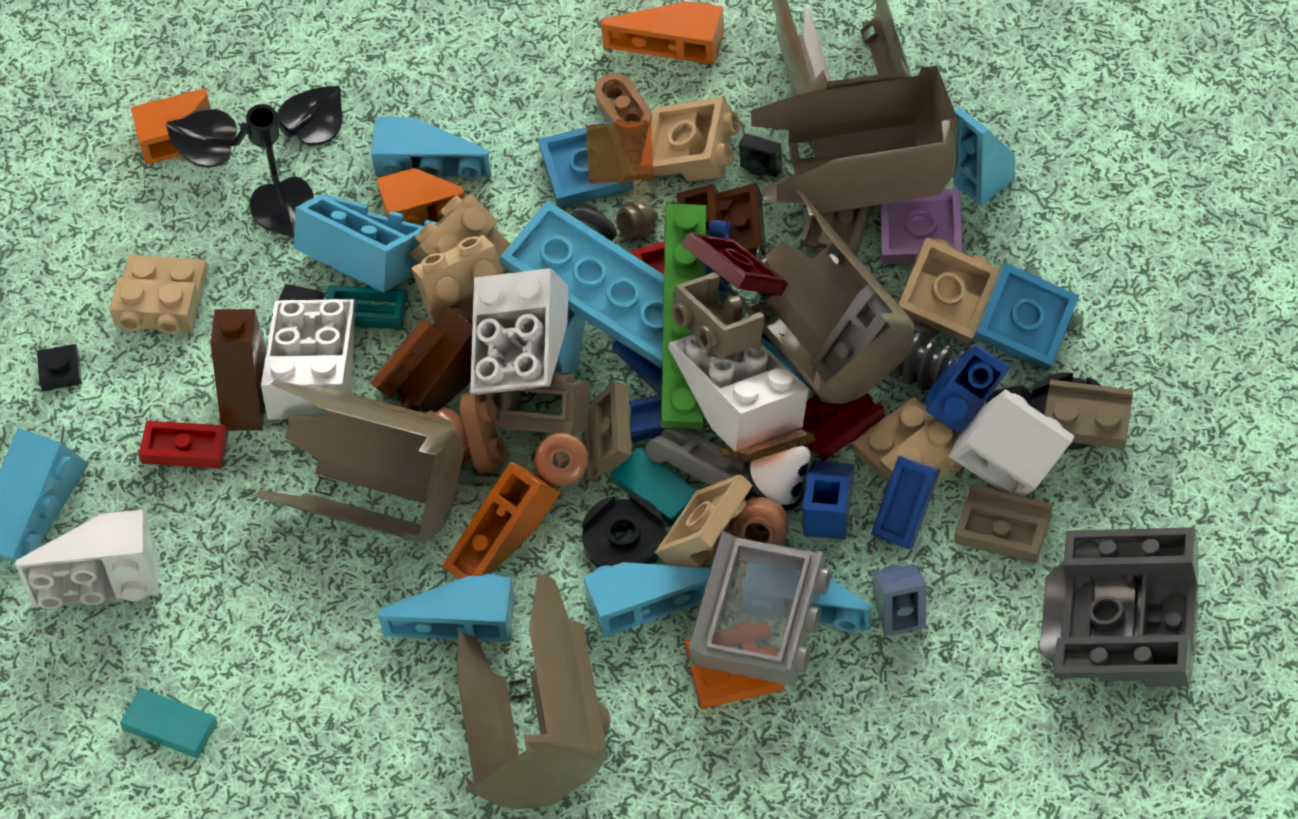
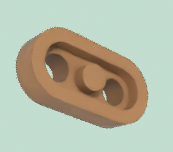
(626, 107)
(479, 419)

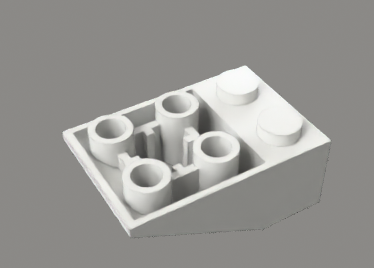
(517, 330)
(310, 348)
(744, 394)
(94, 563)

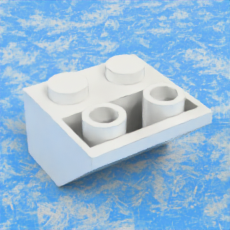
(1011, 444)

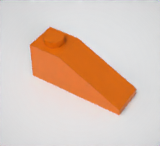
(671, 31)
(502, 522)

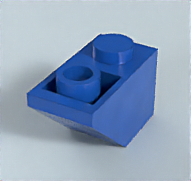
(964, 387)
(827, 499)

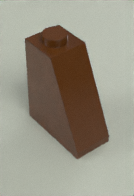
(238, 368)
(444, 369)

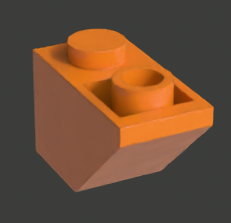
(151, 122)
(416, 195)

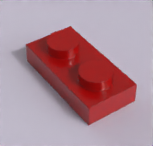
(183, 444)

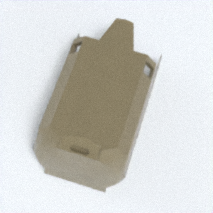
(806, 60)
(867, 142)
(812, 306)
(379, 450)
(567, 710)

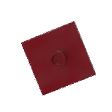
(735, 264)

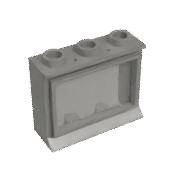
(759, 610)

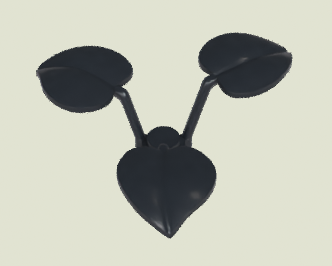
(207, 136)

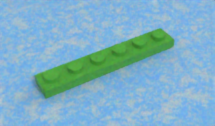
(678, 403)

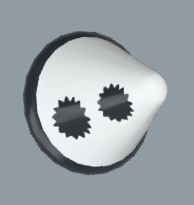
(779, 476)

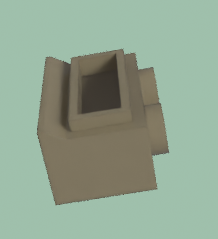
(715, 326)
(574, 408)

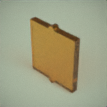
(620, 151)
(771, 446)

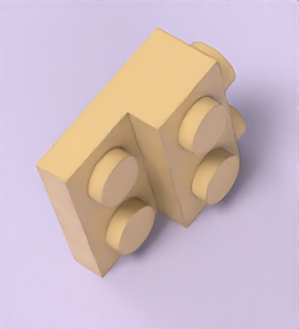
(693, 139)
(461, 220)
(449, 276)
(948, 289)
(158, 294)
(908, 433)
(702, 521)

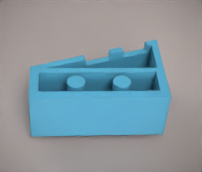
(357, 241)
(33, 490)

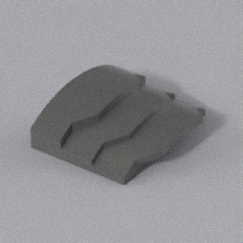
(1124, 606)

